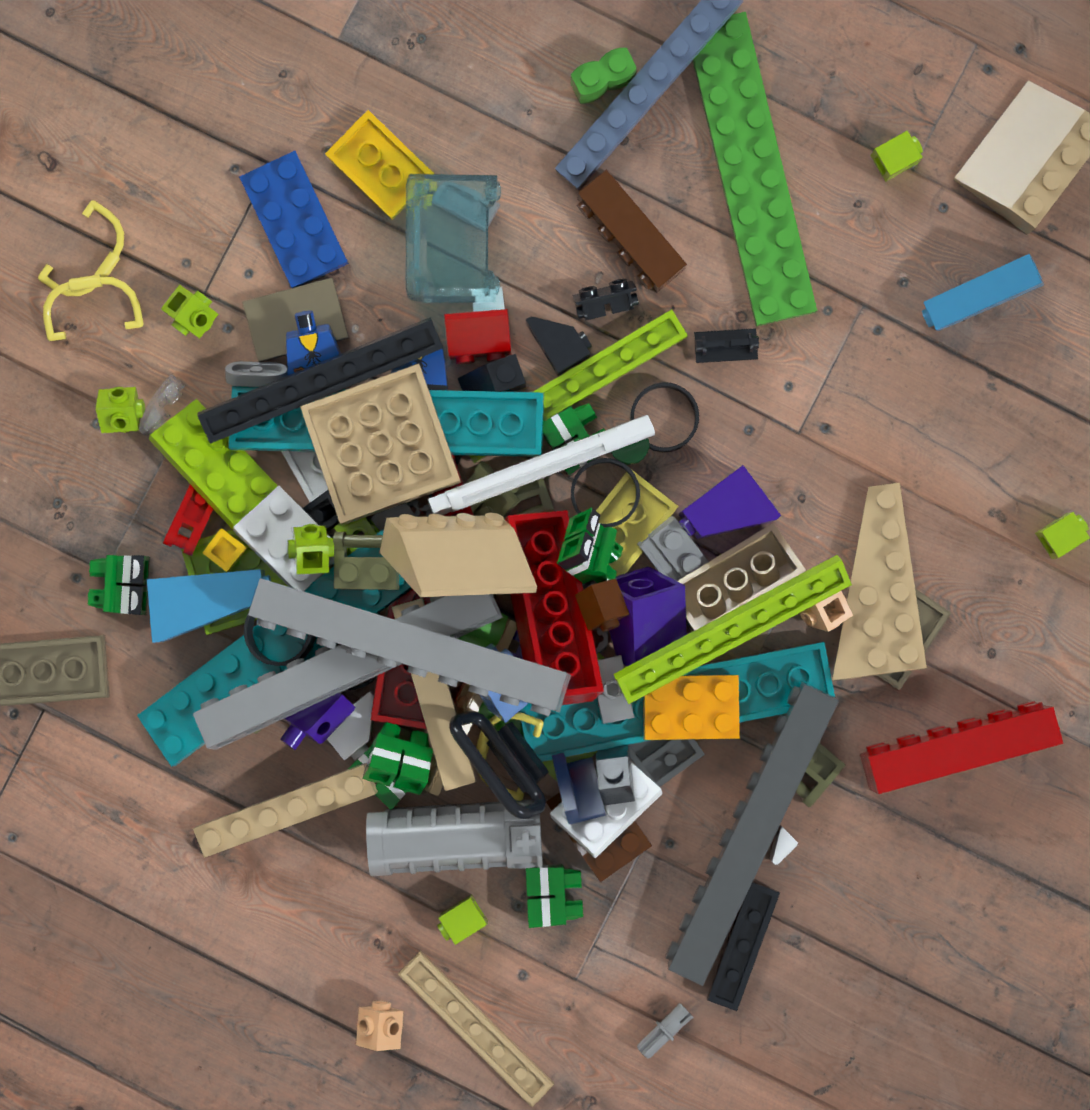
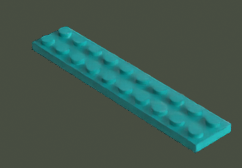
(471, 420)
(763, 693)
(171, 717)

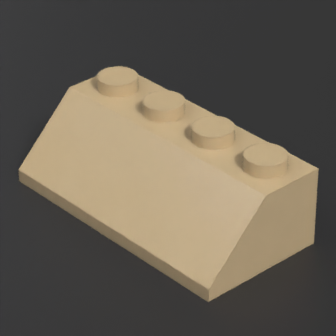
(739, 576)

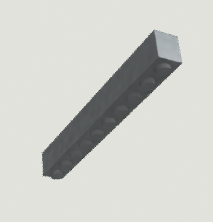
(752, 832)

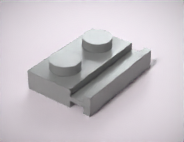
(672, 550)

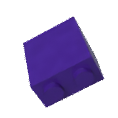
(729, 507)
(655, 614)

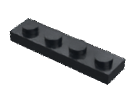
(743, 946)

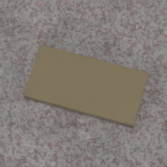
(53, 670)

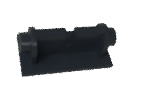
(594, 299)
(726, 345)

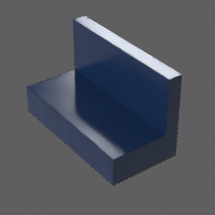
(578, 789)

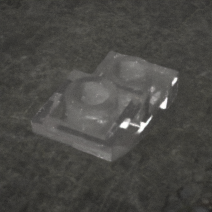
(154, 413)

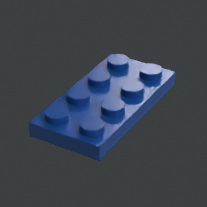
(293, 220)

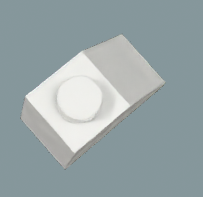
(355, 730)

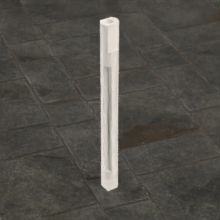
(542, 466)

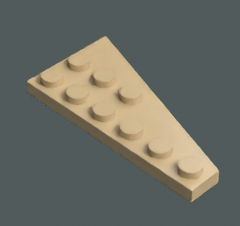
(885, 622)

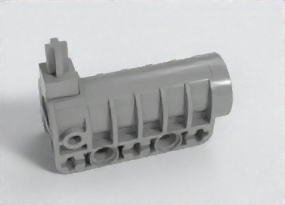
(451, 838)

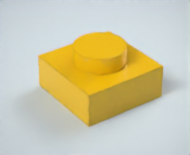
(224, 550)

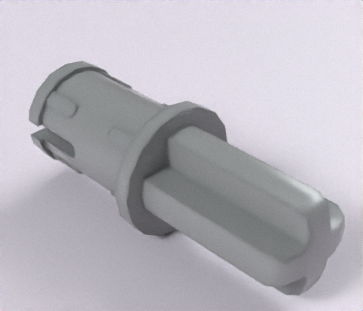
(664, 1031)

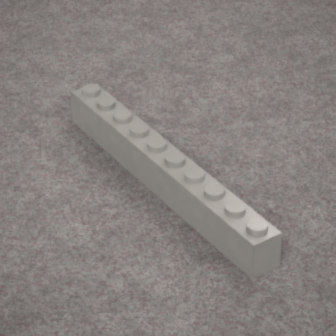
(410, 645)
(328, 673)

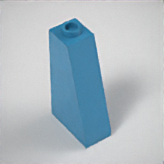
(982, 293)
(198, 600)

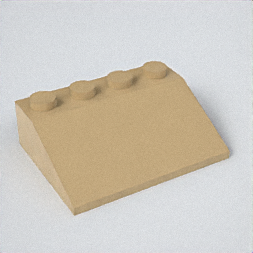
(1029, 156)
(457, 555)

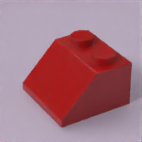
(478, 335)

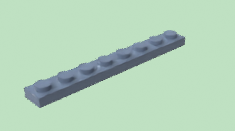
(645, 89)

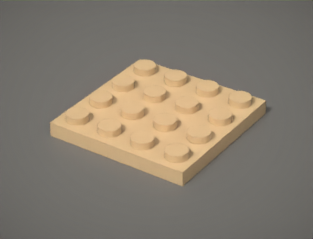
(380, 444)

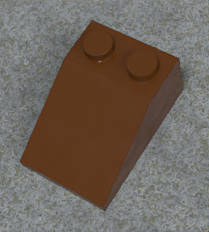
(619, 853)

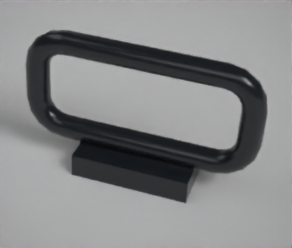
(513, 754)

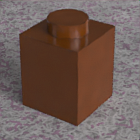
(602, 605)

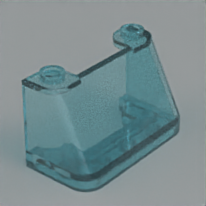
(449, 238)

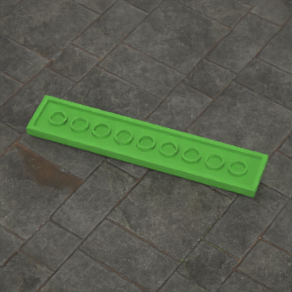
(753, 175)

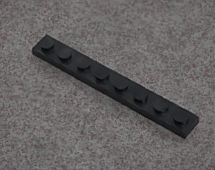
(320, 380)

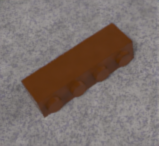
(631, 231)

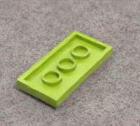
(222, 476)

